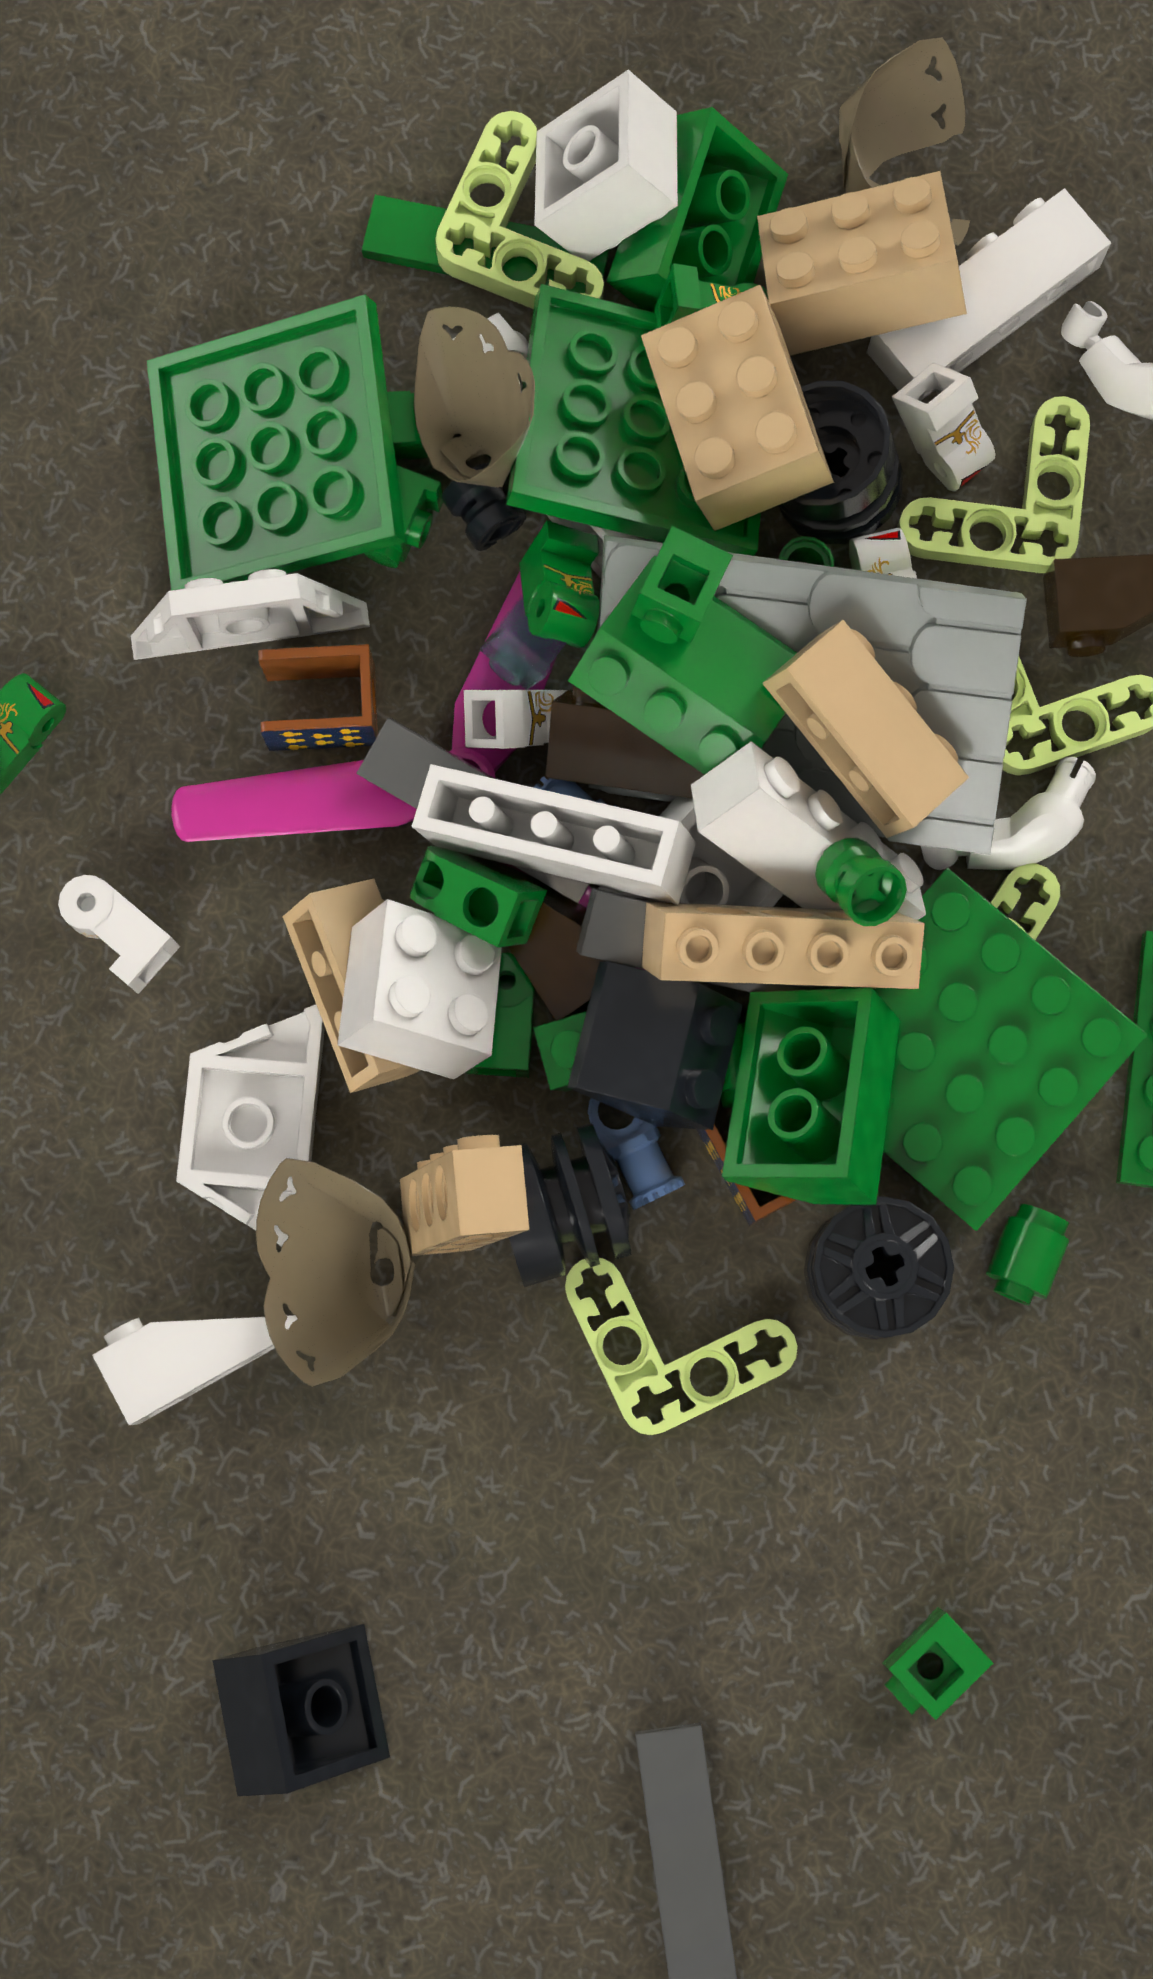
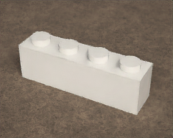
(1003, 288)
(783, 826)
(555, 833)

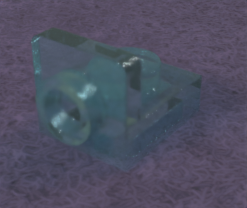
(517, 653)

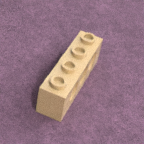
(779, 946)
(465, 1197)

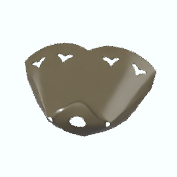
(894, 112)
(470, 395)
(327, 1270)

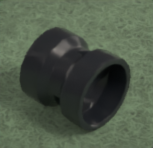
(483, 511)

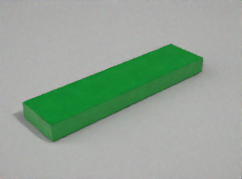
(406, 234)

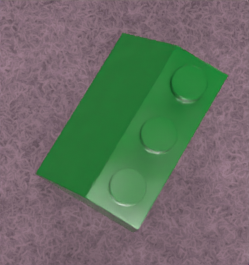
(715, 226)
(688, 697)
(813, 1095)

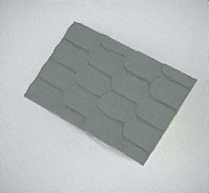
(935, 638)

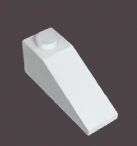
(174, 1359)

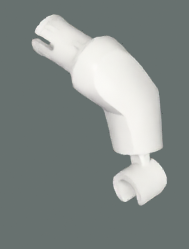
(1109, 363)
(1035, 830)

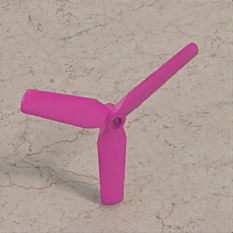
(332, 794)

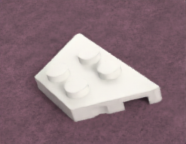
(244, 612)
(250, 1111)

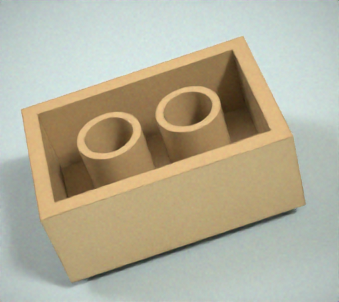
(861, 264)
(736, 408)

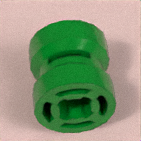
(861, 881)

